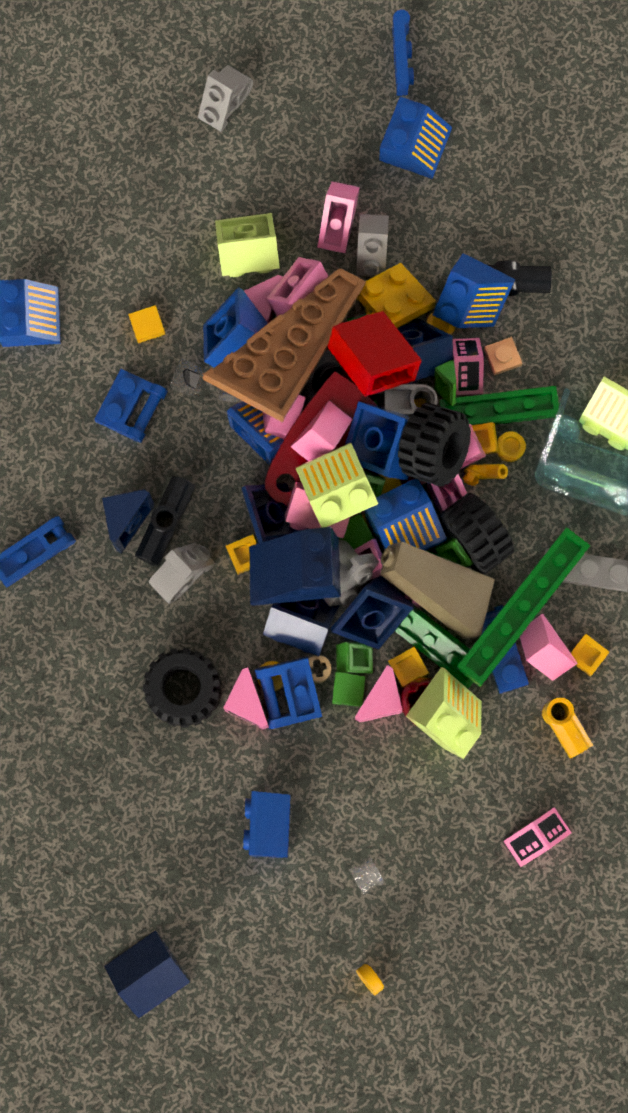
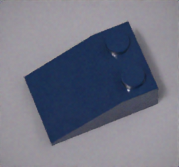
(295, 567)

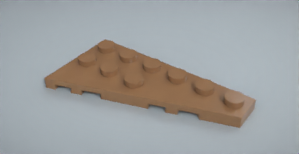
(285, 352)

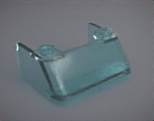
(582, 468)

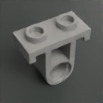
(223, 95)
(372, 245)
(401, 398)
(181, 570)
(354, 572)

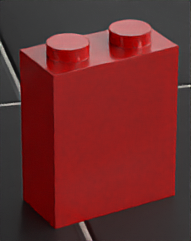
(374, 353)

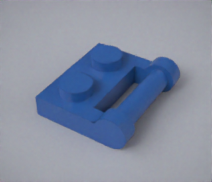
(122, 401)
(298, 689)

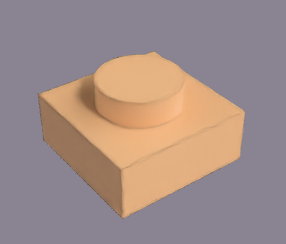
(503, 356)

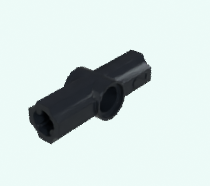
(528, 278)
(156, 537)

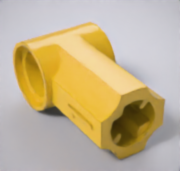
(569, 729)

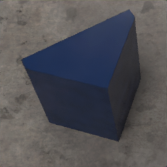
(266, 513)
(126, 515)
(373, 614)
(146, 974)

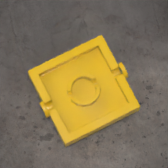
(397, 295)

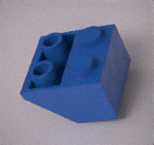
(268, 824)

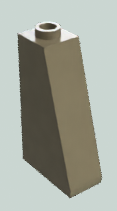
(441, 587)

